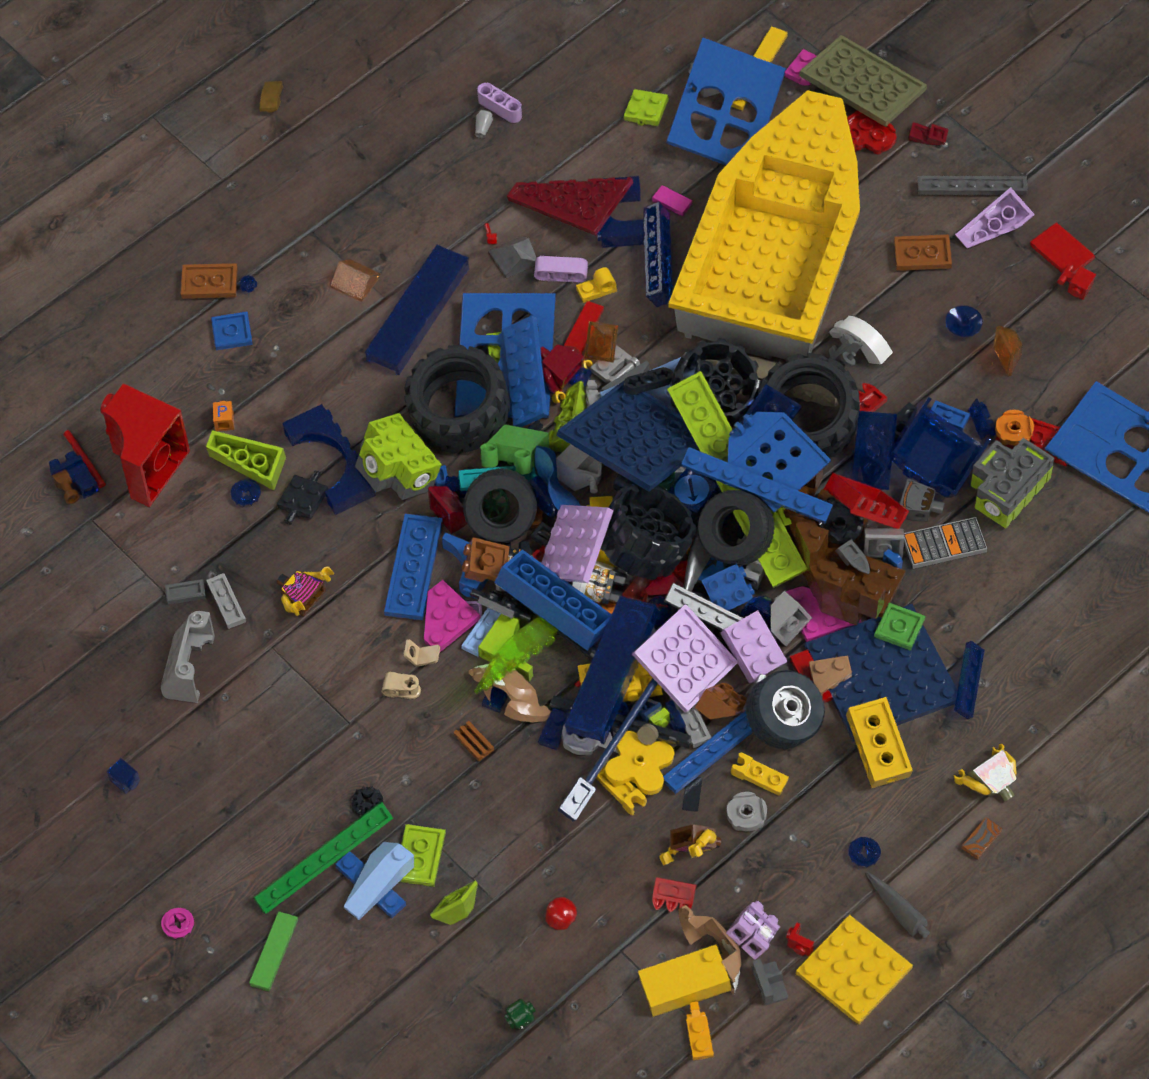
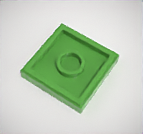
(899, 626)

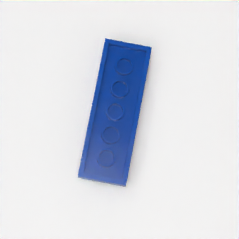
(525, 372)
(413, 567)

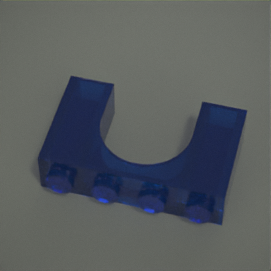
(624, 233)

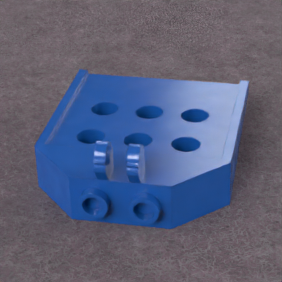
(759, 432)

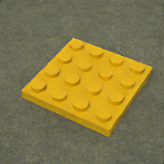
(854, 969)

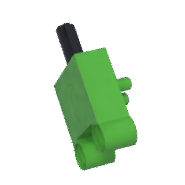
(515, 447)

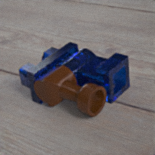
(71, 472)

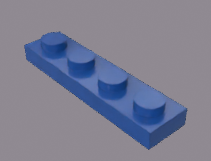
(352, 868)

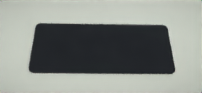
(692, 795)

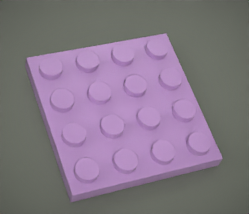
(576, 541)
(685, 658)

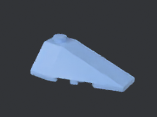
(380, 874)

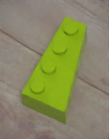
(249, 457)

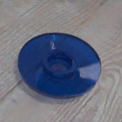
(964, 315)

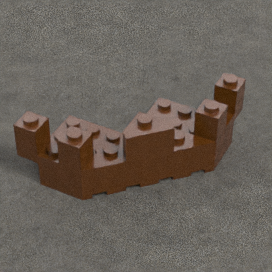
(839, 587)

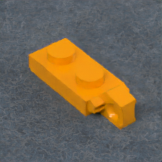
(699, 1033)

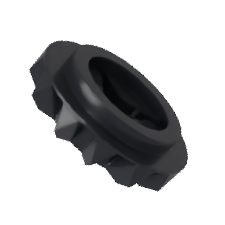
(357, 799)

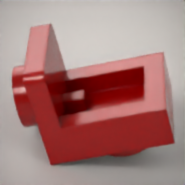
(799, 943)

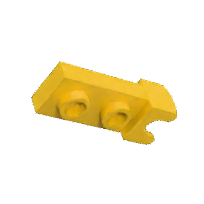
(759, 774)
(624, 793)

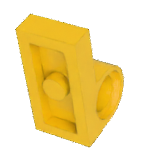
(599, 286)

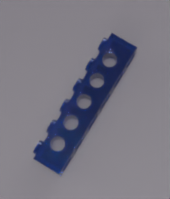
(657, 254)

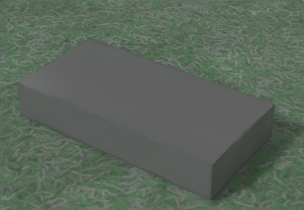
(185, 591)

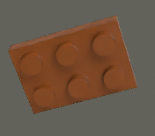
(922, 252)
(209, 280)

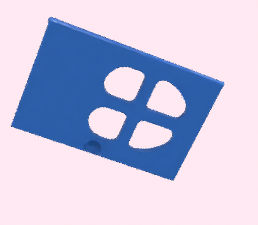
(736, 77)
(474, 307)
(1098, 430)

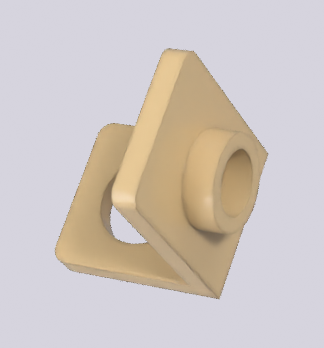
(423, 655)

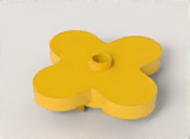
(639, 763)

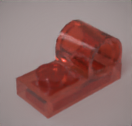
(637, 589)

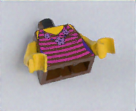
(303, 590)
(691, 839)

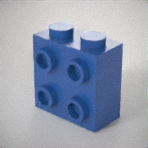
(728, 587)

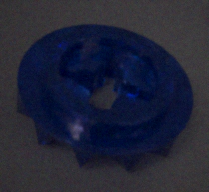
(245, 486)
(870, 845)

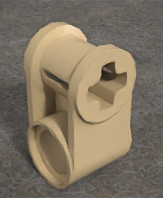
(400, 684)

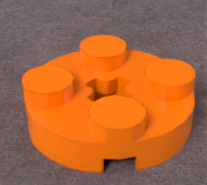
(1017, 418)

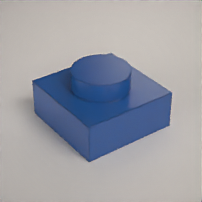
(892, 558)

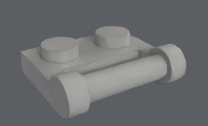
(605, 369)

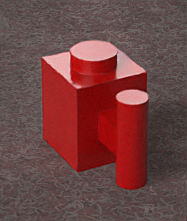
(1079, 282)

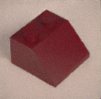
(447, 506)

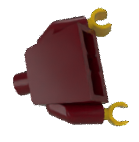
(560, 367)

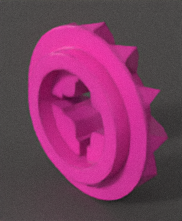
(183, 916)

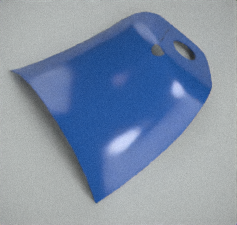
(547, 470)

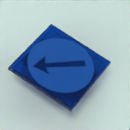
(693, 489)

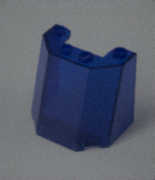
(935, 451)

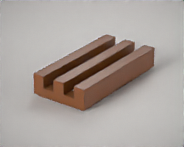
(464, 729)

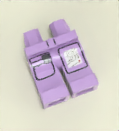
(755, 927)

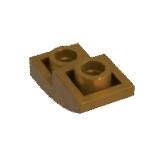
(270, 96)

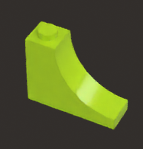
(496, 637)

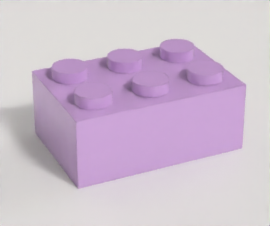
(753, 646)

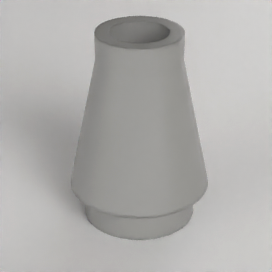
(483, 122)

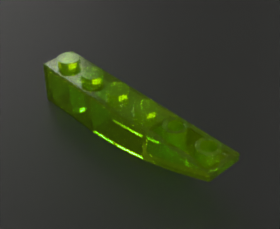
(518, 650)

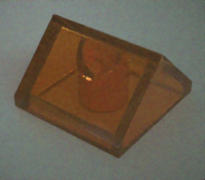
(354, 279)

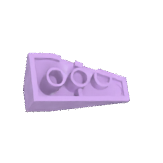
(998, 218)

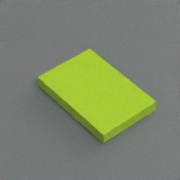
(426, 847)

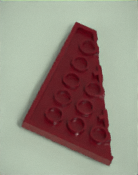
(578, 204)

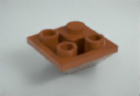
(721, 702)

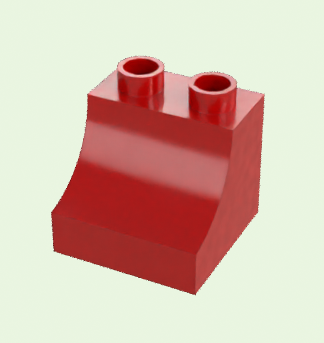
(143, 436)

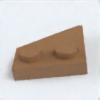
(830, 672)

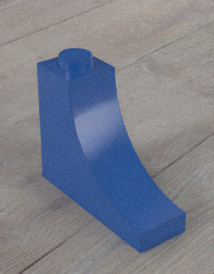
(456, 547)

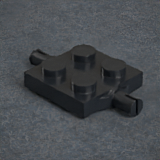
(302, 497)
(498, 602)

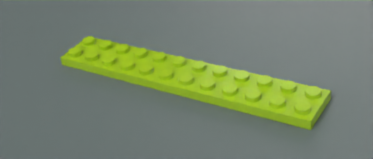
(711, 433)

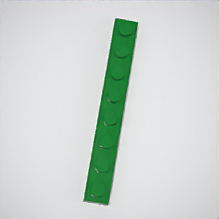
(322, 858)

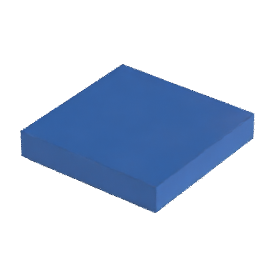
(231, 330)

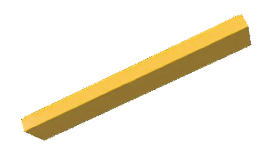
(767, 52)

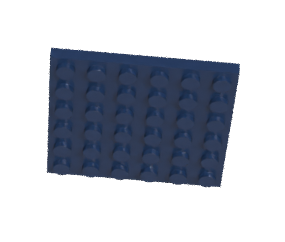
(631, 436)
(911, 680)

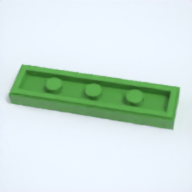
(273, 951)

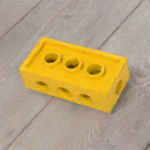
(886, 731)

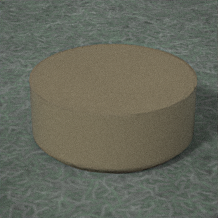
(647, 734)

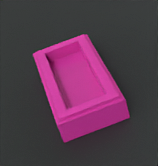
(672, 200)

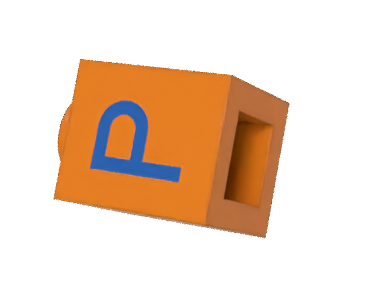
(223, 416)

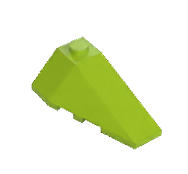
(571, 407)

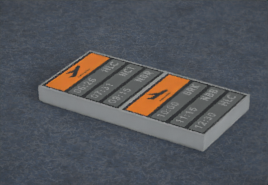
(944, 542)

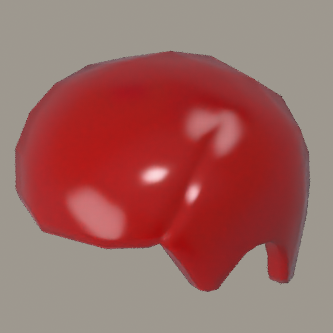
(560, 913)

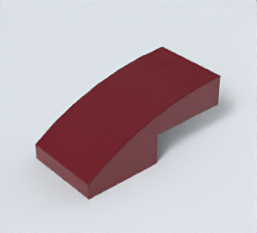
(928, 135)

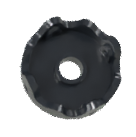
(852, 523)

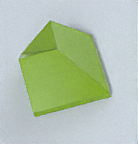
(456, 904)

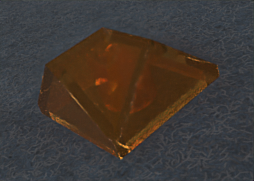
(601, 341)
(1008, 348)

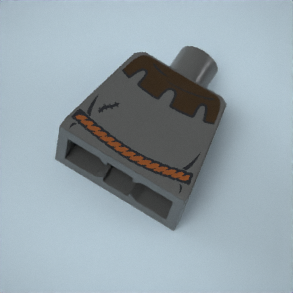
(920, 501)

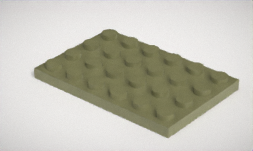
(863, 80)

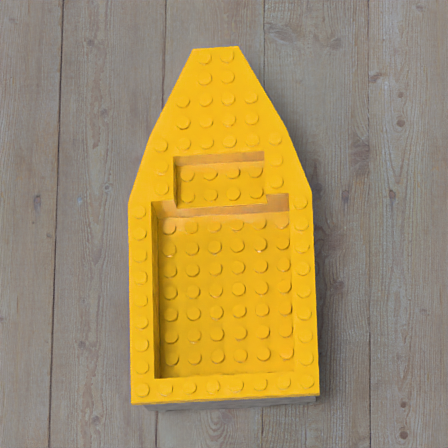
(774, 234)

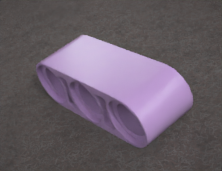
(499, 102)
(561, 269)

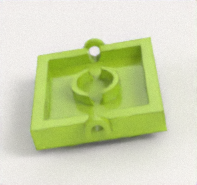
(646, 107)

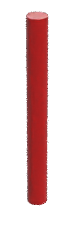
(79, 451)

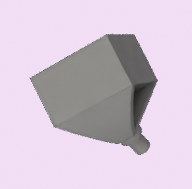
(578, 469)

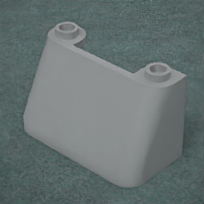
(179, 672)

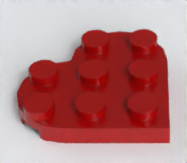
(870, 134)

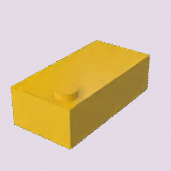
(684, 980)

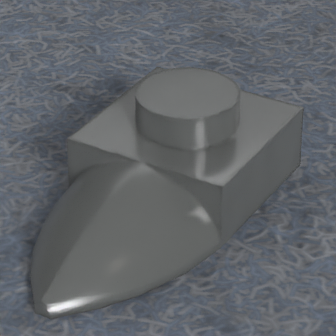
(853, 555)

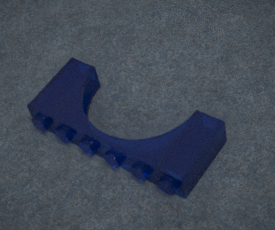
(318, 426)

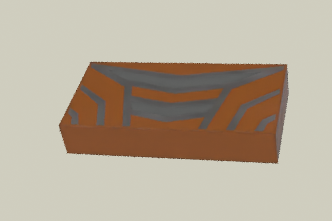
(981, 838)

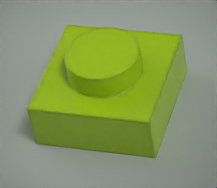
(660, 718)

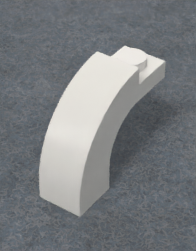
(874, 345)

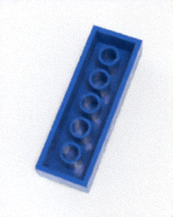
(553, 599)

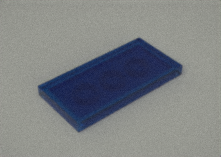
(873, 444)

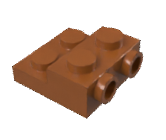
(484, 559)

